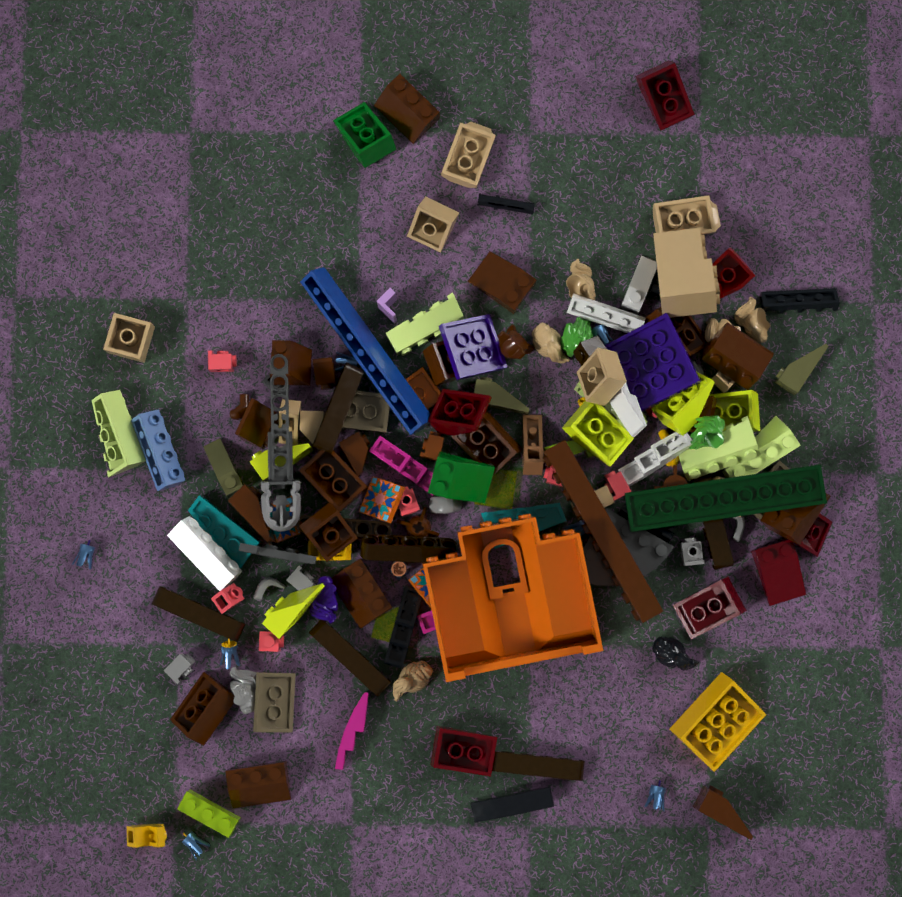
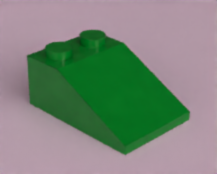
(365, 134)
(460, 478)

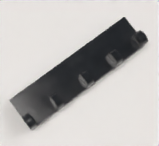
(799, 300)

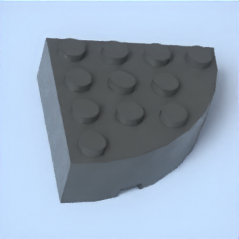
(644, 547)

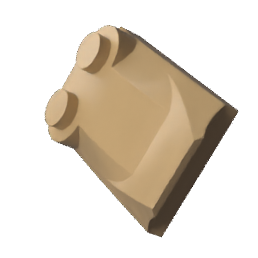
(468, 154)
(686, 214)

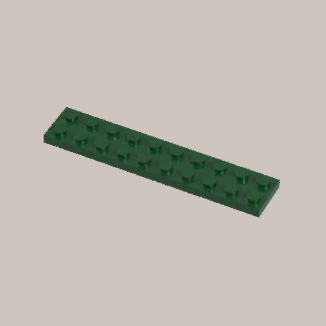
(725, 498)

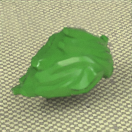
(574, 334)
(708, 432)

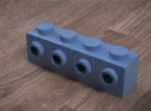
(158, 450)

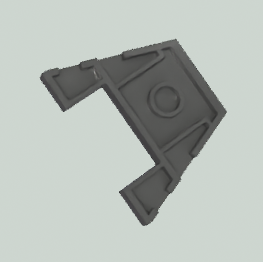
(274, 552)

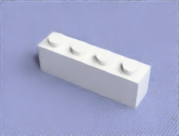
(205, 553)

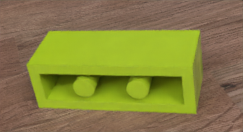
(209, 813)

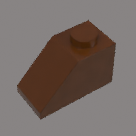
(324, 373)
(356, 451)

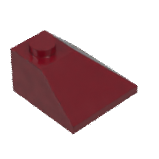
(816, 535)

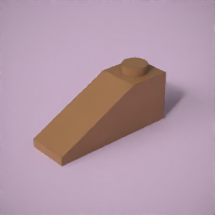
(532, 445)

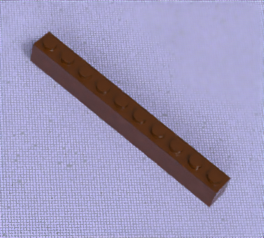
(603, 532)

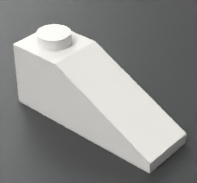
(639, 285)

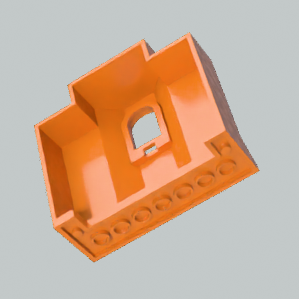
(540, 620)

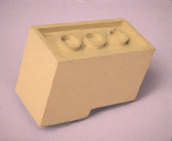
(685, 274)

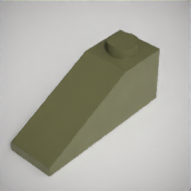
(796, 373)
(500, 397)
(223, 467)

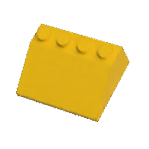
(718, 721)

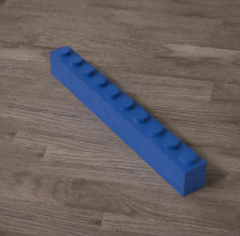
(366, 350)

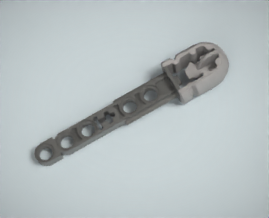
(281, 475)

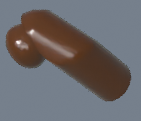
(239, 411)

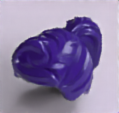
(325, 602)

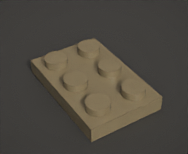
(368, 413)
(274, 702)

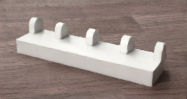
(604, 314)

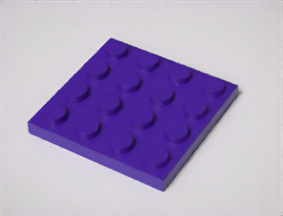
(654, 362)

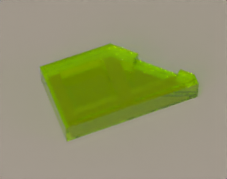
(384, 625)

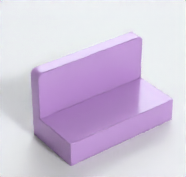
(385, 302)

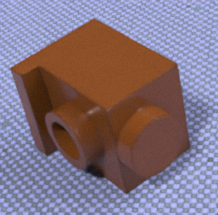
(432, 446)

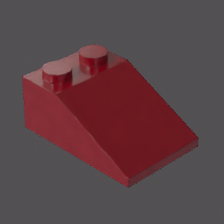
(665, 94)
(458, 412)
(779, 571)
(709, 608)
(463, 751)

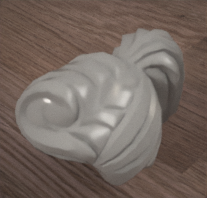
(243, 689)

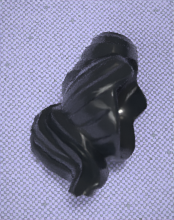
(672, 653)

